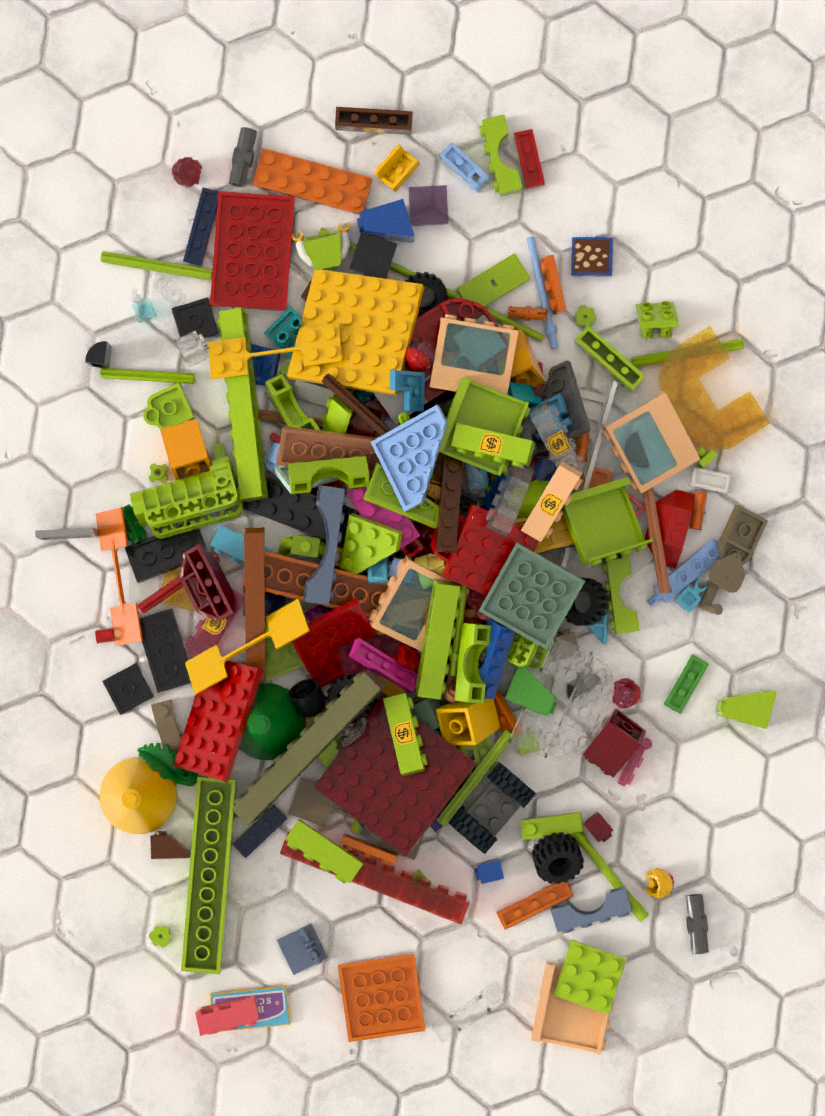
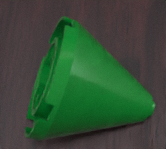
(271, 723)

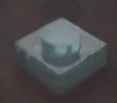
(144, 310)

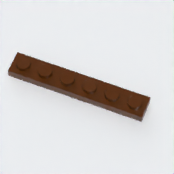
(449, 505)

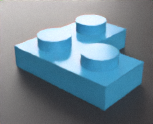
(413, 386)

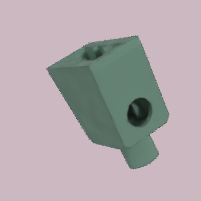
(426, 712)

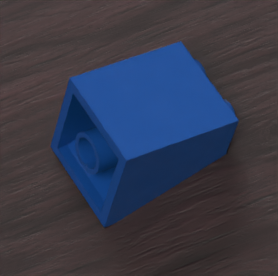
(387, 222)

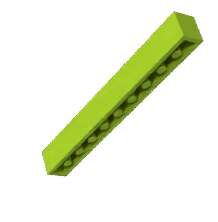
(244, 414)

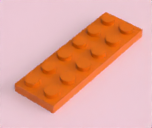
(312, 181)

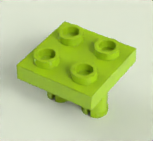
(656, 315)

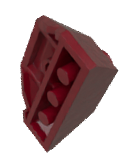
(206, 584)

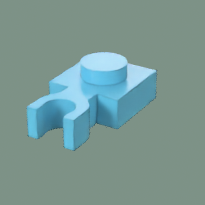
(689, 597)

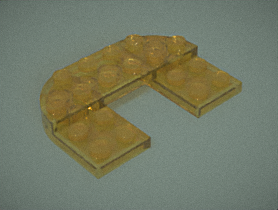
(693, 405)

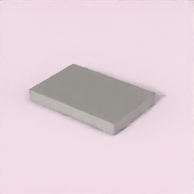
(66, 533)

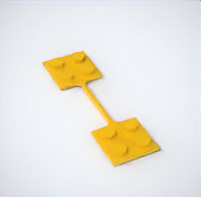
(318, 346)
(284, 626)

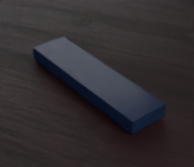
(201, 227)

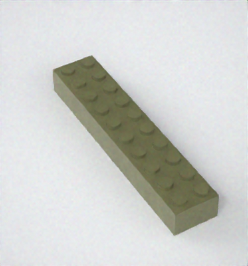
(312, 743)

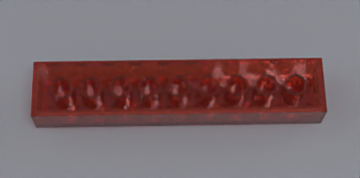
(399, 886)

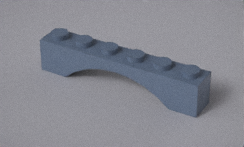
(318, 585)

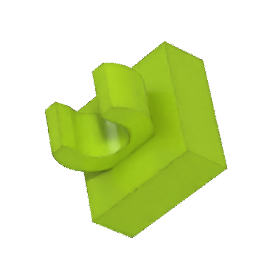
(705, 457)

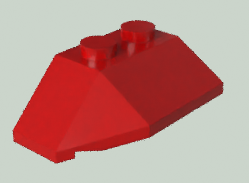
(674, 518)

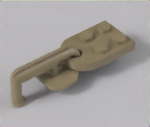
(734, 550)

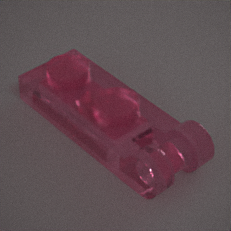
(634, 761)

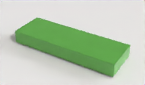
(686, 684)

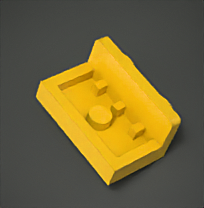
(396, 168)

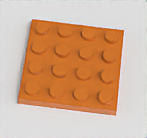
(381, 997)

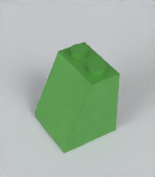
(529, 692)

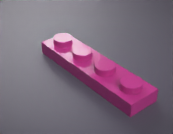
(383, 665)

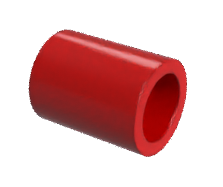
(104, 635)

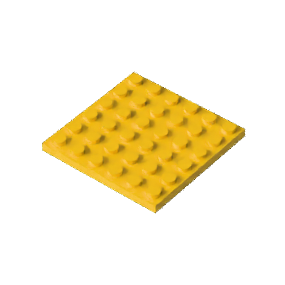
(374, 325)

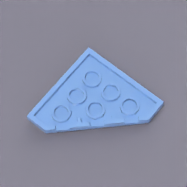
(411, 454)

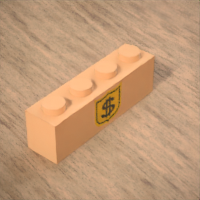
(551, 501)

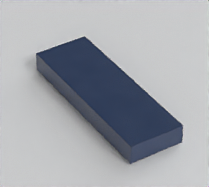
(260, 831)

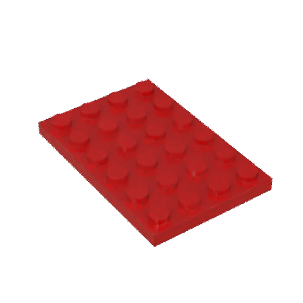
(252, 251)
(218, 723)

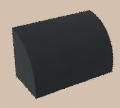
(99, 355)

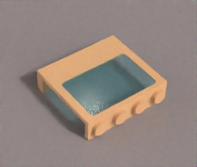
(475, 352)
(650, 443)
(405, 603)

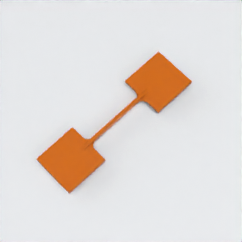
(125, 616)

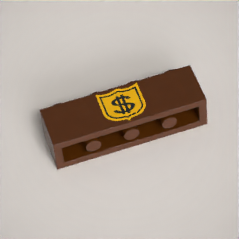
(373, 120)

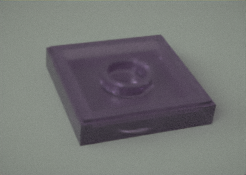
(428, 205)

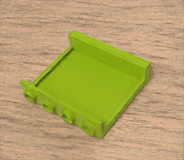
(487, 410)
(604, 523)

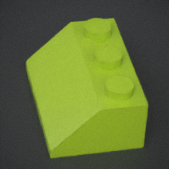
(337, 417)

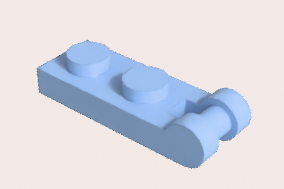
(464, 167)

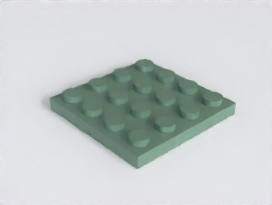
(532, 595)

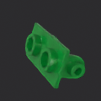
(134, 532)

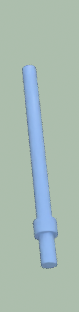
(550, 329)

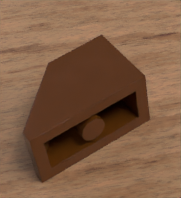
(167, 846)

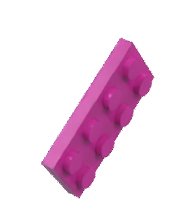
(383, 515)

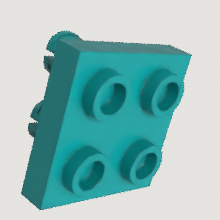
(285, 330)

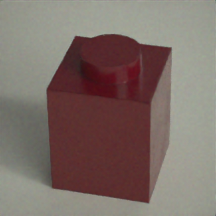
(598, 827)

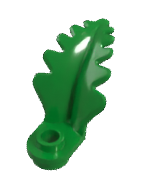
(164, 761)

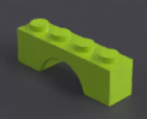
(507, 179)
(283, 399)
(350, 470)
(623, 619)
(468, 681)

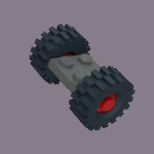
(492, 808)

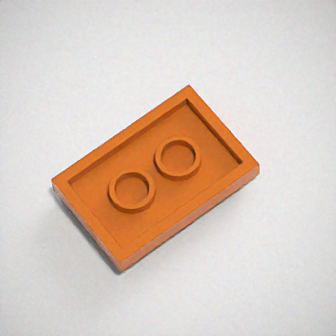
(368, 849)

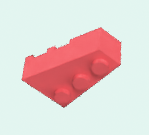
(227, 1015)

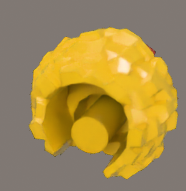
(660, 883)

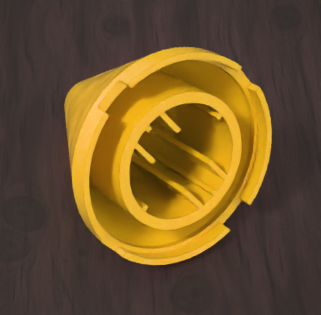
(137, 797)

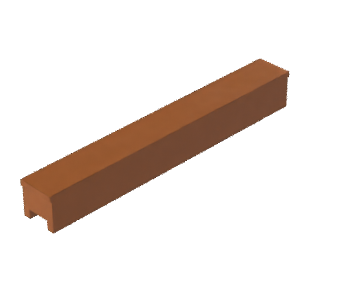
(255, 597)

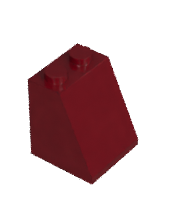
(614, 743)

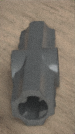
(242, 157)
(697, 924)

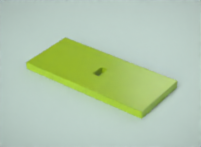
(506, 275)

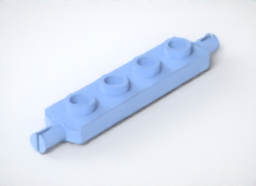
(688, 571)

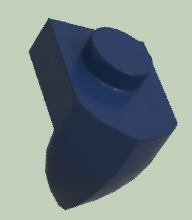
(544, 469)

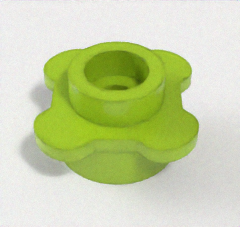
(163, 473)

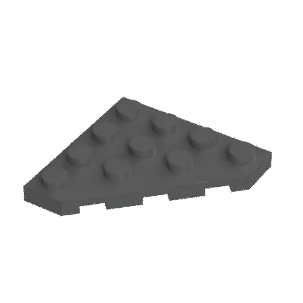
(563, 382)

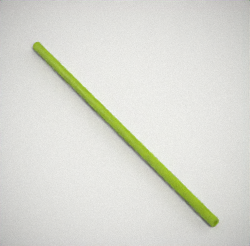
(451, 294)

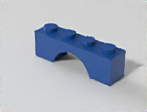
(497, 653)

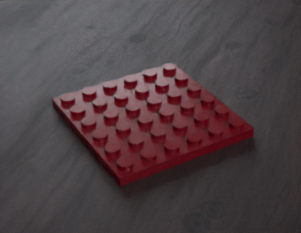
(371, 789)

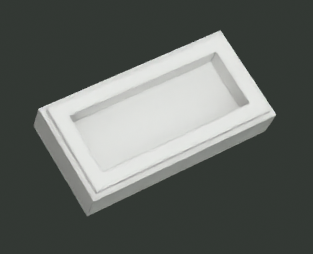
(710, 480)

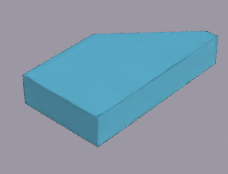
(600, 628)

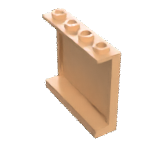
(565, 1021)

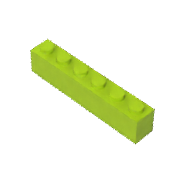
(437, 639)

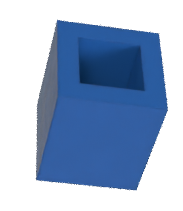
(489, 871)

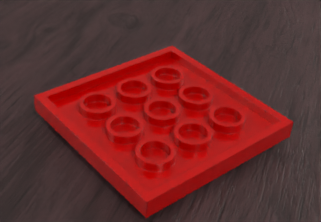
(482, 552)
(328, 632)

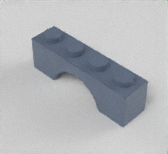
(568, 917)

